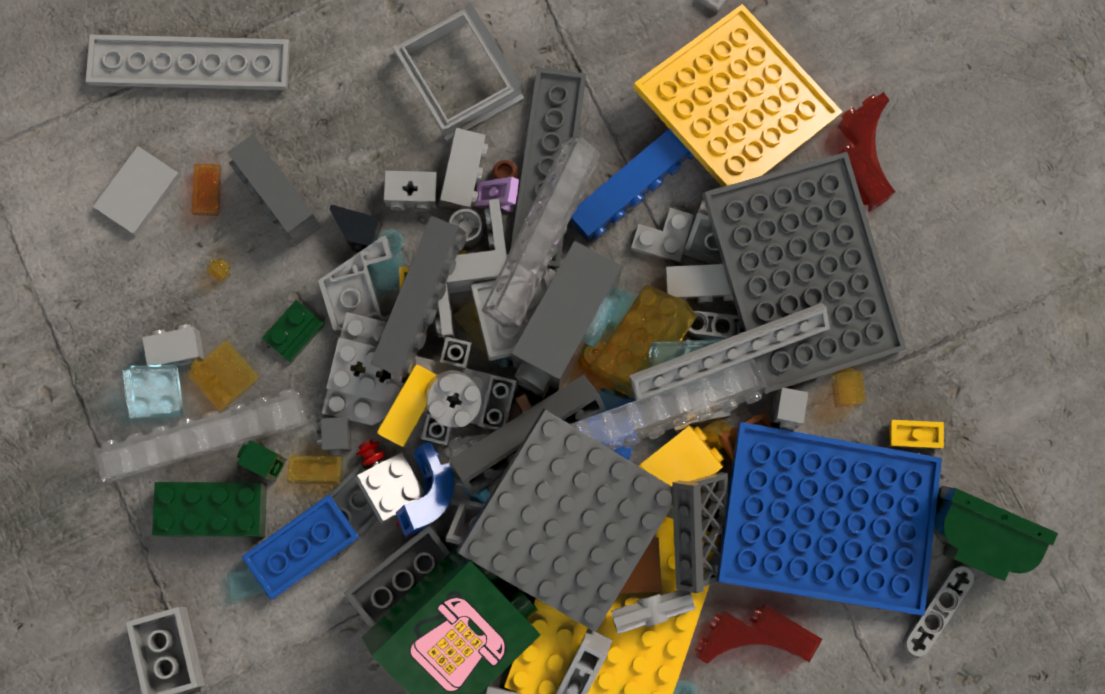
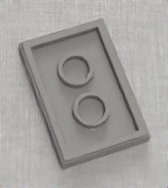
(136, 190)

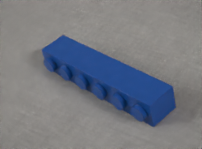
(629, 185)

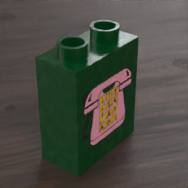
(453, 631)

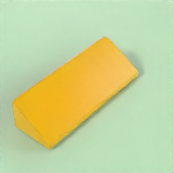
(407, 407)

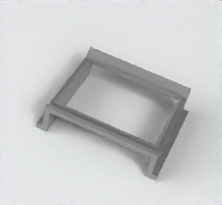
(484, 109)

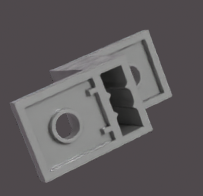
(473, 269)

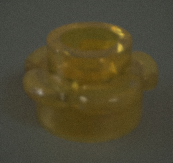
(219, 269)

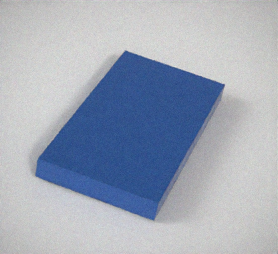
(300, 547)

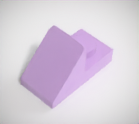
(502, 189)

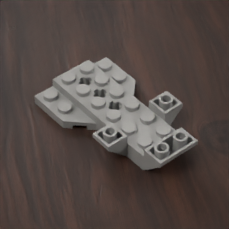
(369, 399)

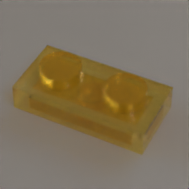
(315, 469)

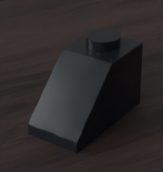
(358, 228)

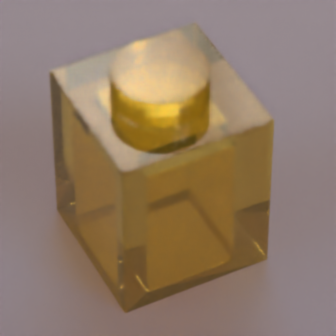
(848, 388)

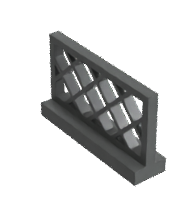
(691, 529)

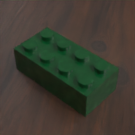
(209, 509)

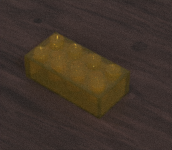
(651, 318)

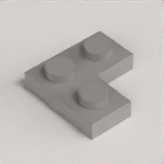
(667, 243)

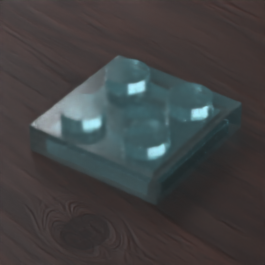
(152, 391)

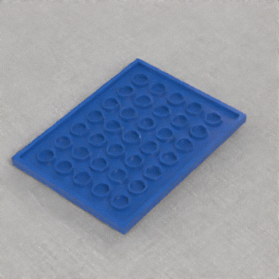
(829, 519)

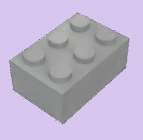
(165, 652)

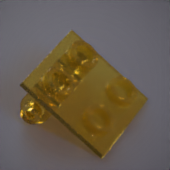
(222, 375)

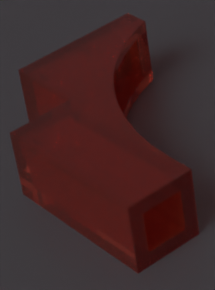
(860, 130)
(766, 629)

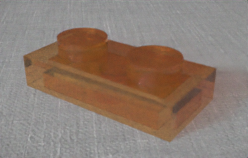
(206, 189)

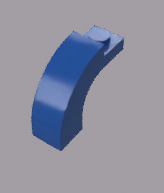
(437, 492)

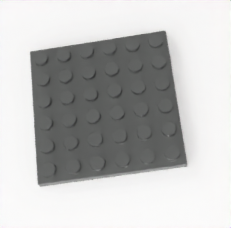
(568, 520)

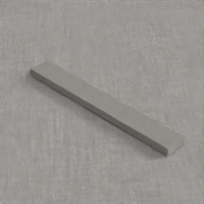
(730, 351)

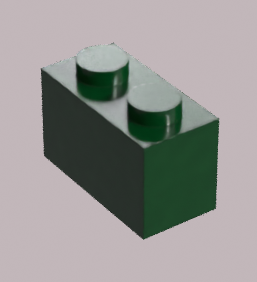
(261, 460)

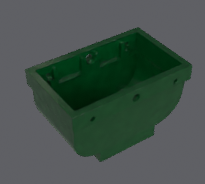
(988, 535)

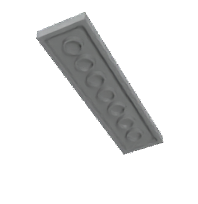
(188, 62)

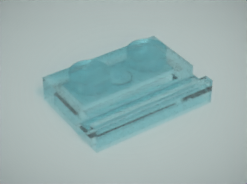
(386, 273)

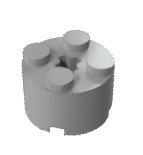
(460, 412)

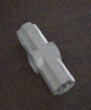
(652, 610)

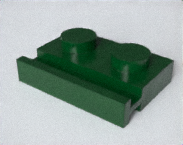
(293, 331)

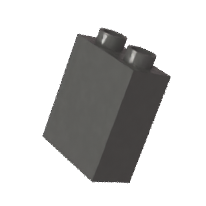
(564, 320)

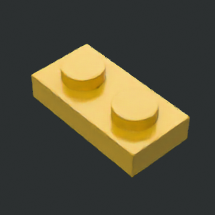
(916, 434)

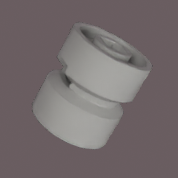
(472, 224)

